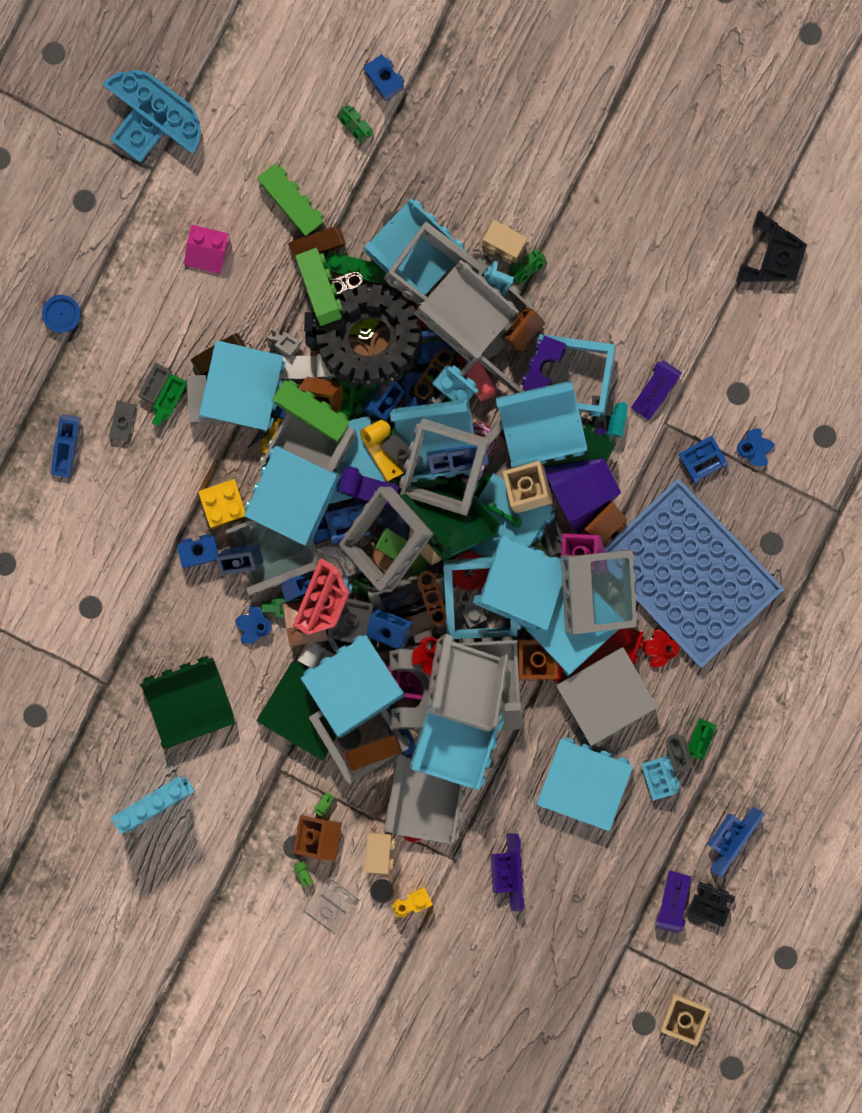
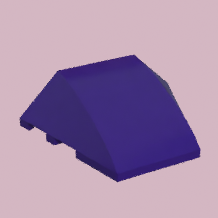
(583, 490)

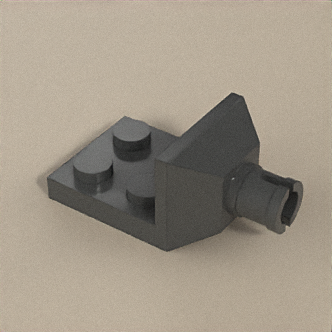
(351, 623)

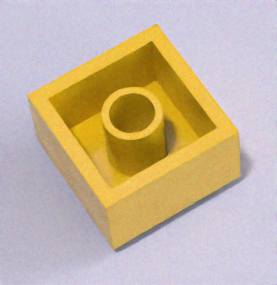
(222, 504)

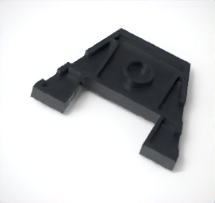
(781, 257)

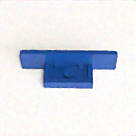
(731, 838)

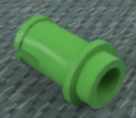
(324, 804)
(303, 873)

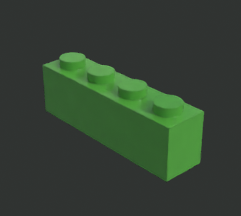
(290, 200)
(318, 286)
(310, 411)

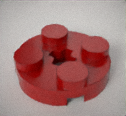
(469, 582)

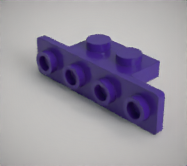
(507, 872)

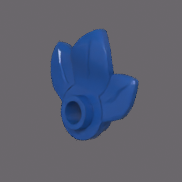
(757, 447)
(250, 625)

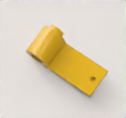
(374, 437)

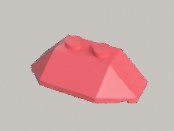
(322, 600)

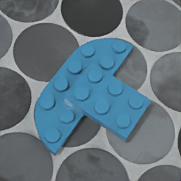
(154, 113)

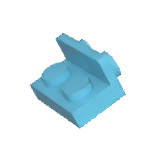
(497, 279)
(454, 385)
(661, 777)

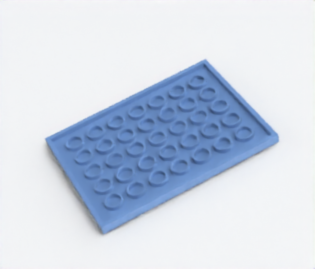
(694, 573)

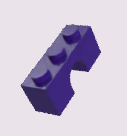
(548, 351)

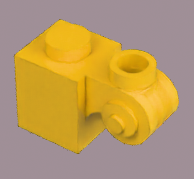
(416, 901)

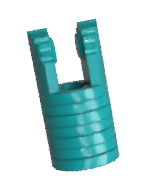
(618, 420)

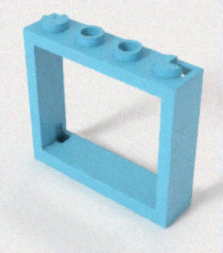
(597, 347)
(470, 563)

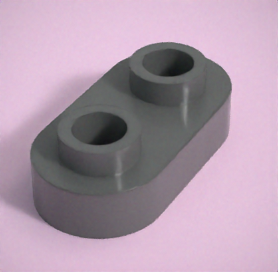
(678, 753)

